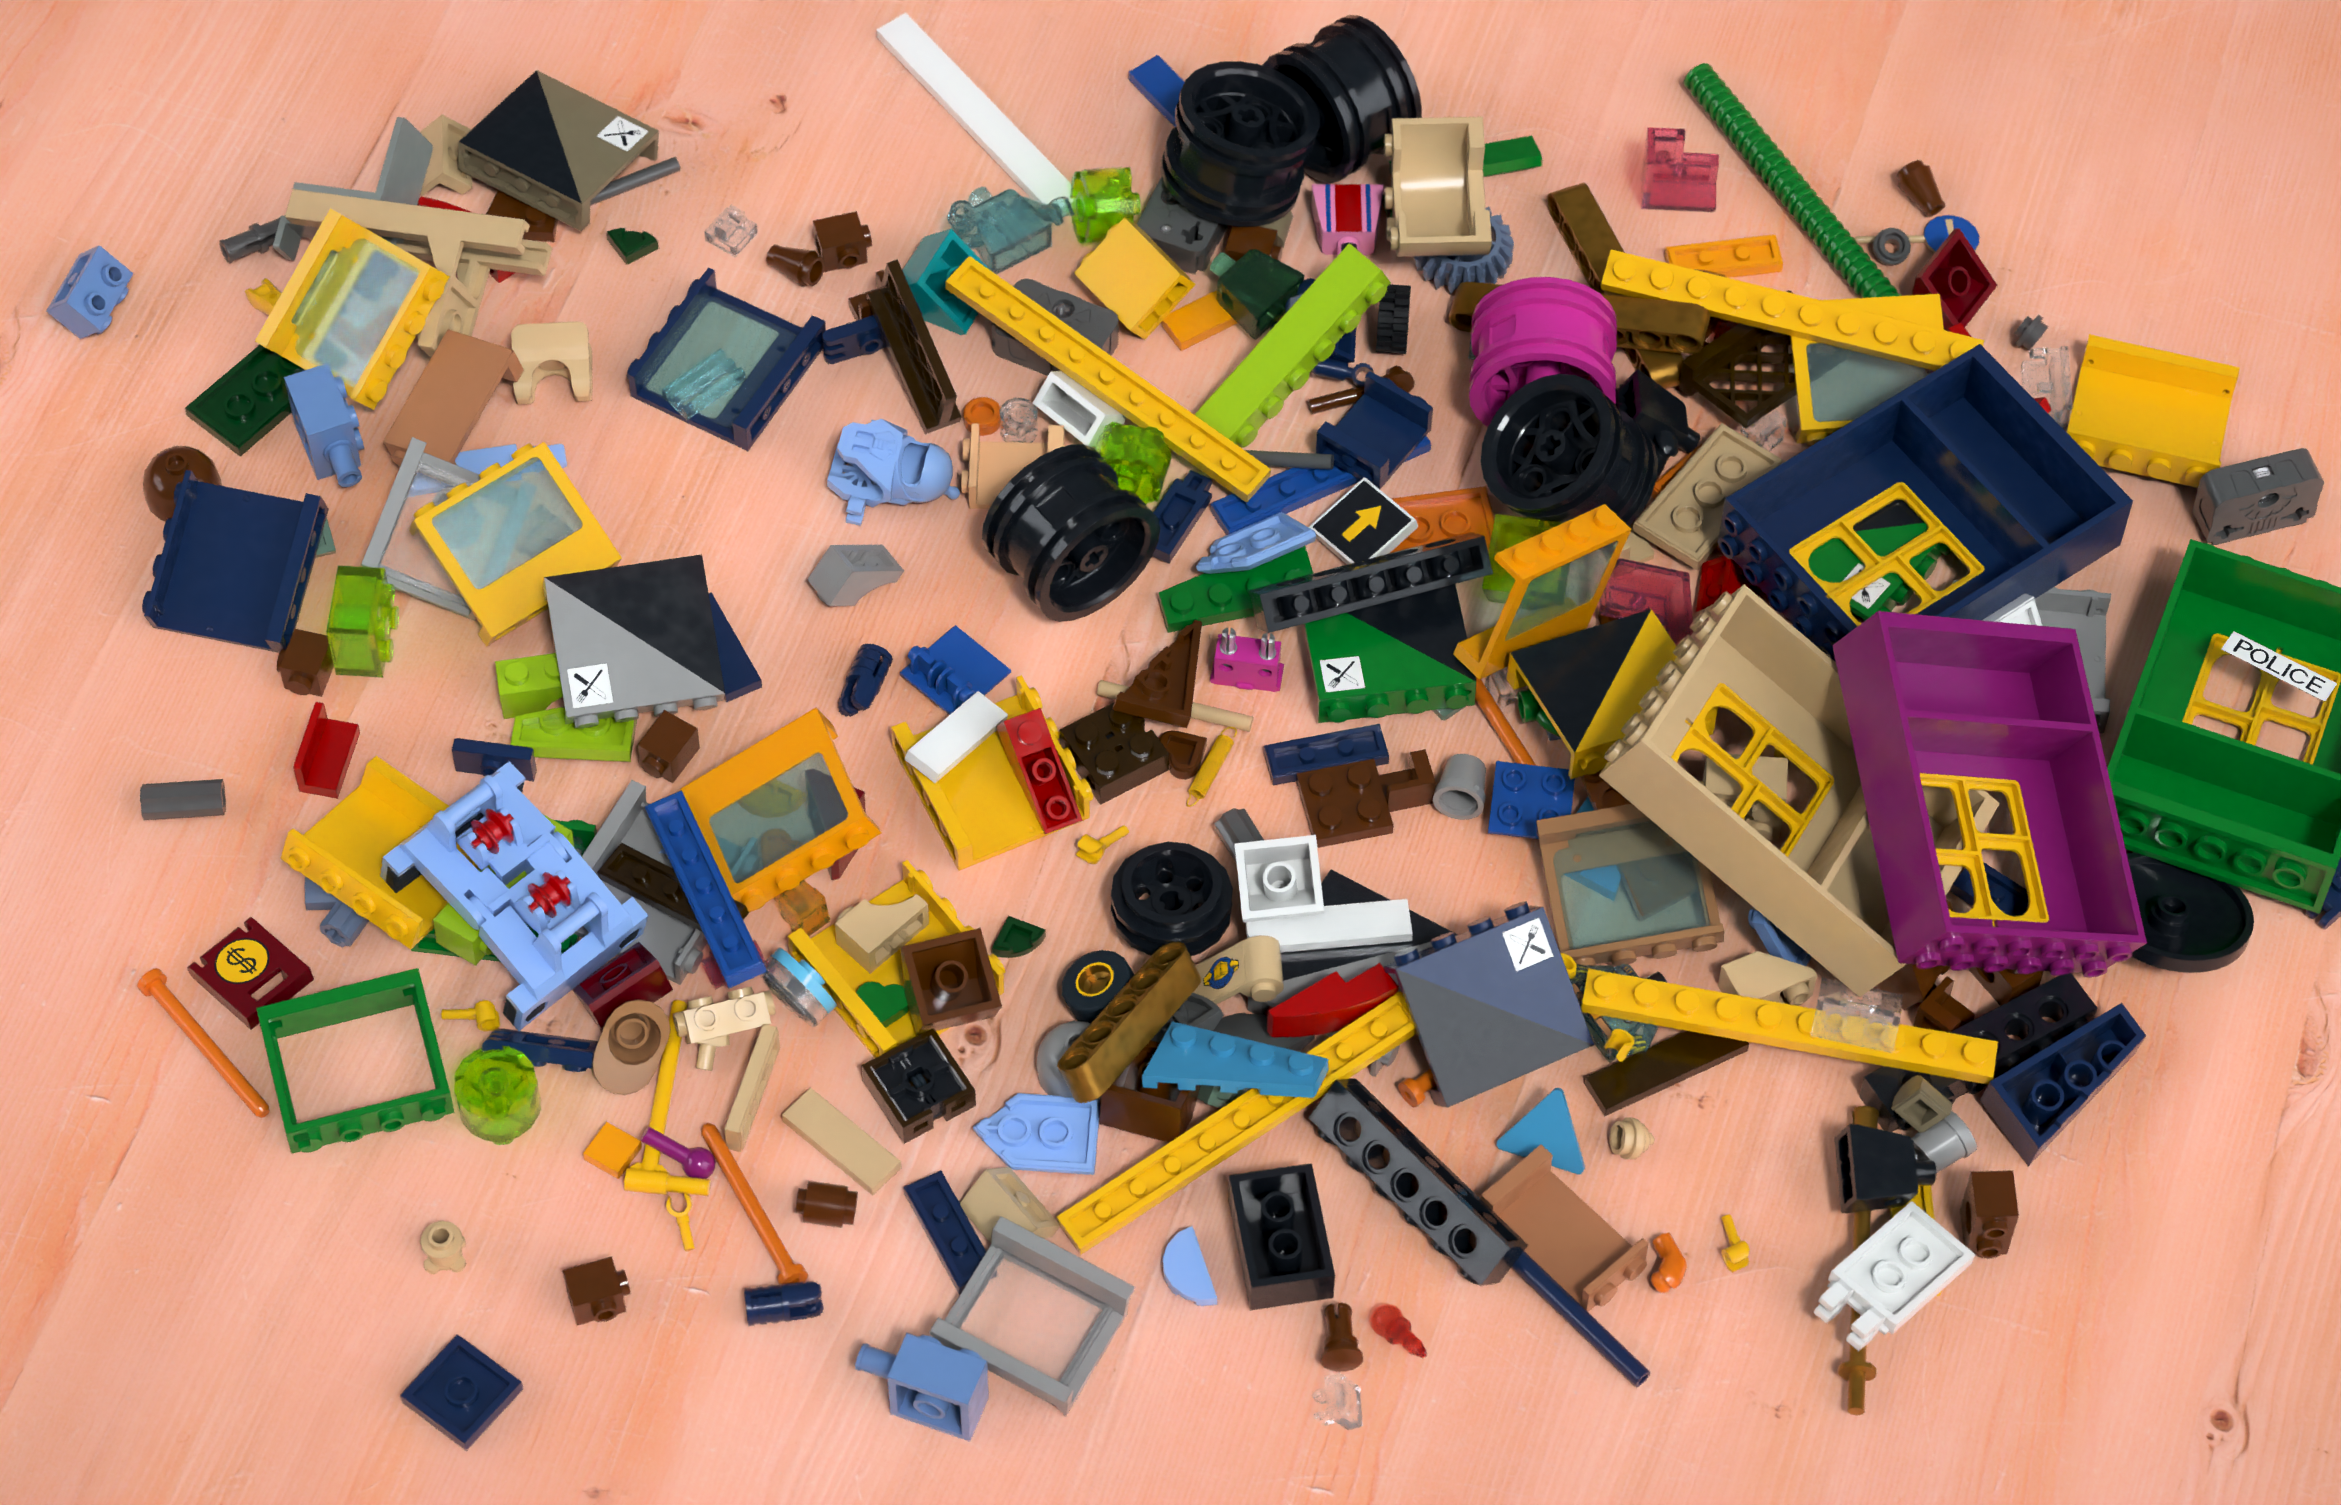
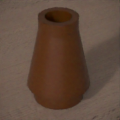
(1920, 186)
(798, 264)

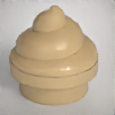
(1630, 1138)

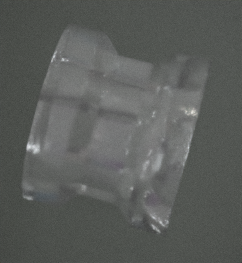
(1011, 428)

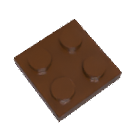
(1344, 803)

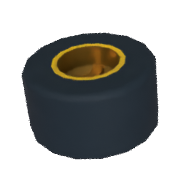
(1094, 983)

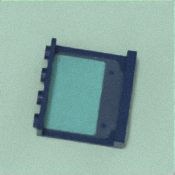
(763, 345)

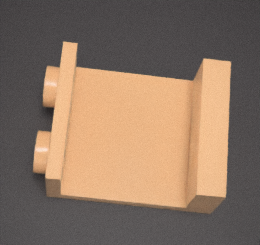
(998, 462)

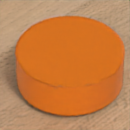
(982, 411)

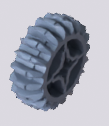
(1471, 268)

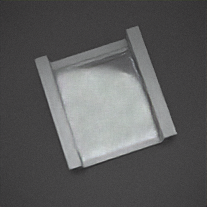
(407, 557)
(1036, 1314)

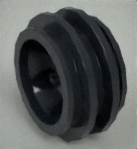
(1169, 914)

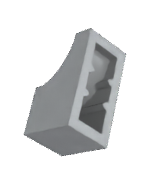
(852, 572)

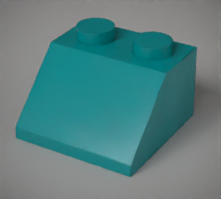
(927, 273)

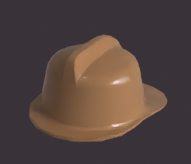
(630, 1046)

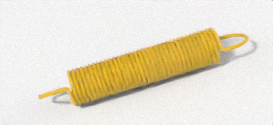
(1211, 766)

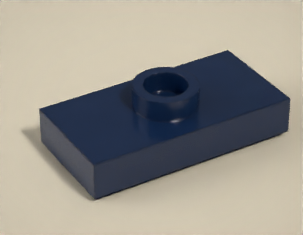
(488, 757)

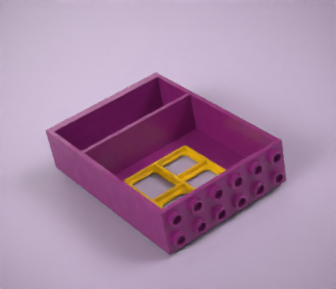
(2006, 715)

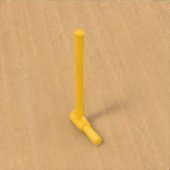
(649, 1175)

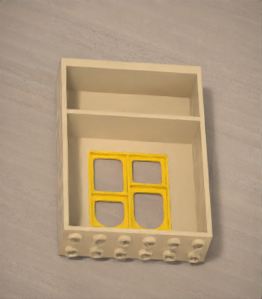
(1826, 875)

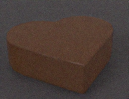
(1184, 753)

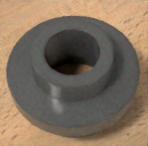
(1897, 237)
(2030, 332)

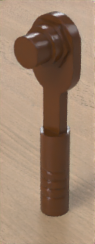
(1350, 396)

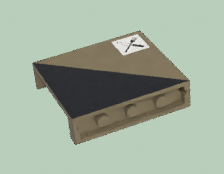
(554, 147)

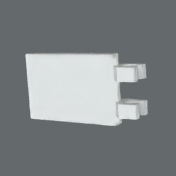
(1894, 1274)

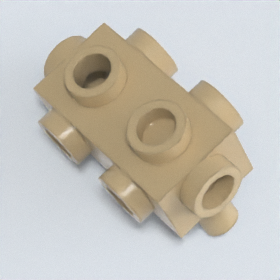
(712, 1023)

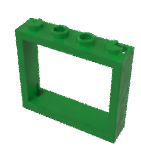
(340, 1006)

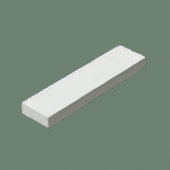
(1339, 926)

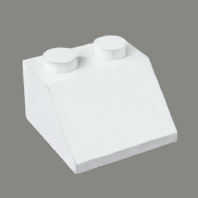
(1279, 878)

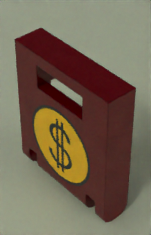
(243, 965)

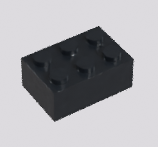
(1281, 1236)

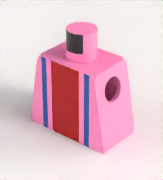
(1346, 216)

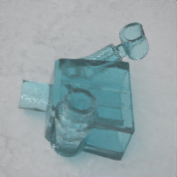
(1006, 225)

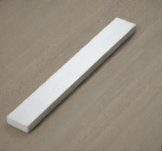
(974, 110)

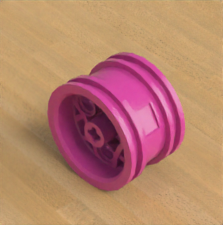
(1539, 331)

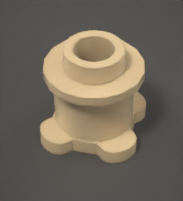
(443, 1246)

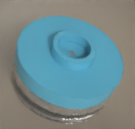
(797, 987)

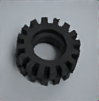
(1393, 320)

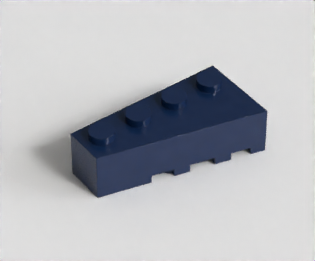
(2055, 1085)

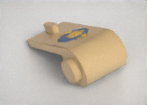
(1245, 968)

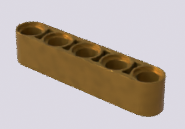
(1129, 1022)

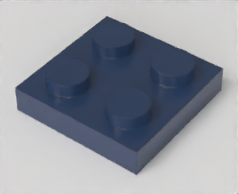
(461, 1392)

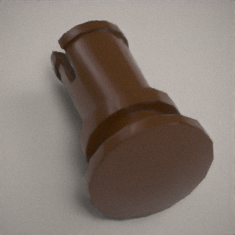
(1340, 1346)

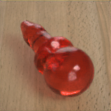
(1390, 1323)

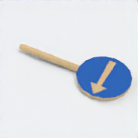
(1937, 232)

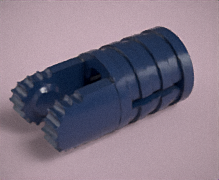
(864, 679)
(783, 1302)

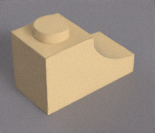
(878, 931)

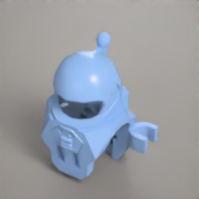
(887, 468)

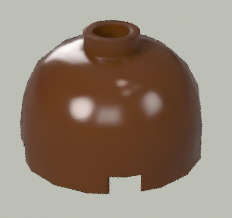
(167, 470)

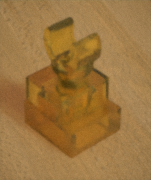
(803, 908)

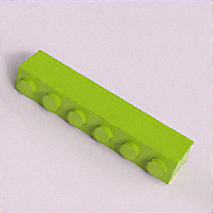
(1294, 347)

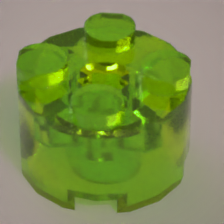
(1102, 201)
(1137, 458)
(497, 1094)

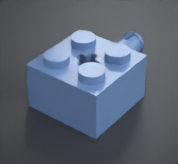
(326, 424)
(931, 1383)

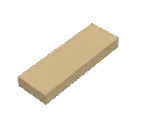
(752, 1088)
(841, 1141)

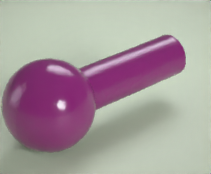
(695, 1162)

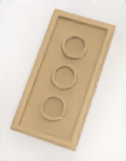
(1690, 508)

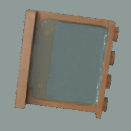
(1625, 888)

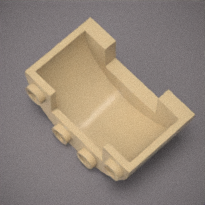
(1437, 187)

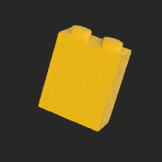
(1134, 278)

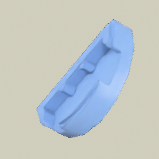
(1186, 1269)

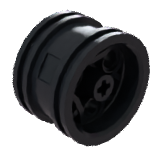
(1358, 89)
(1239, 143)
(1566, 451)
(1070, 532)

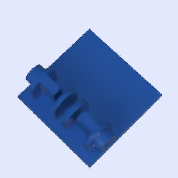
(953, 670)
(1526, 795)

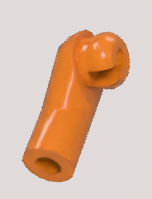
(1672, 1266)

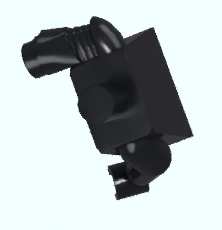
(1658, 414)

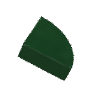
(632, 244)
(1017, 938)

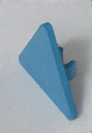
(1551, 1127)

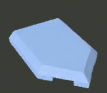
(1256, 544)
(1044, 1133)

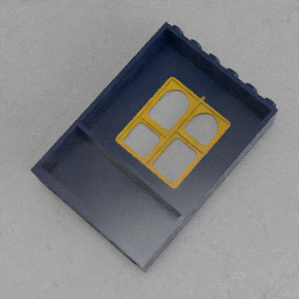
(1970, 461)

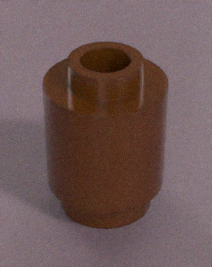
(826, 1204)

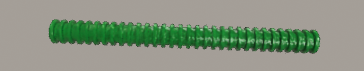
(1787, 183)

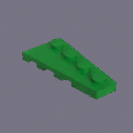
(1226, 595)

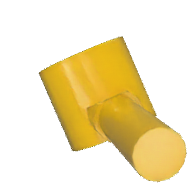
(1093, 849)
(483, 1011)
(683, 1221)
(1737, 1254)

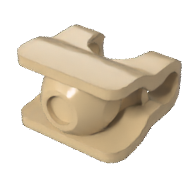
(549, 351)

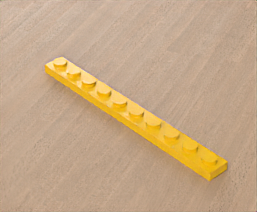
(1786, 312)
(1107, 378)
(1780, 1026)
(1230, 1130)

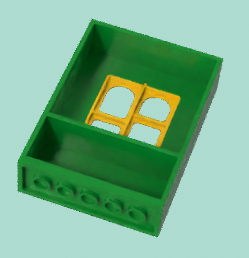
(2221, 799)

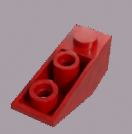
(1039, 770)

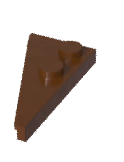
(1167, 685)

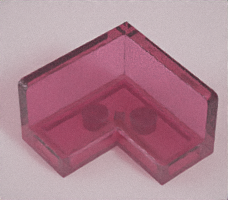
(1674, 177)
(1644, 587)

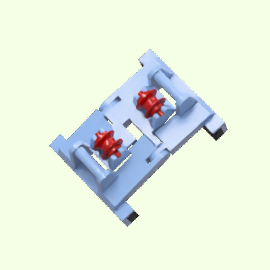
(555, 898)

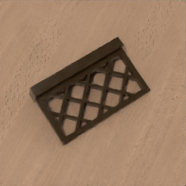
(913, 351)
(1719, 360)

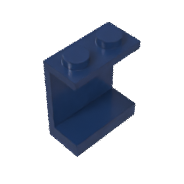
(1377, 431)

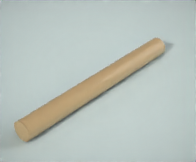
(1199, 711)

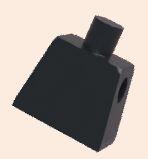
(1878, 1169)

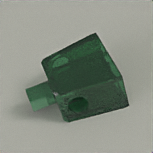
(1254, 289)

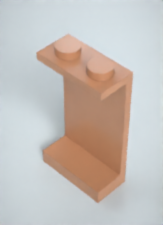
(451, 396)
(1564, 1231)

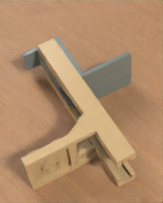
(450, 238)

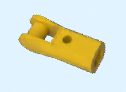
(264, 296)

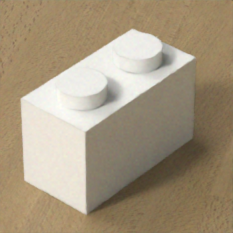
(1075, 408)

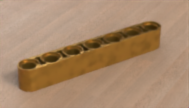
(1590, 244)
(1640, 321)

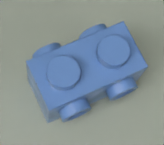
(90, 292)

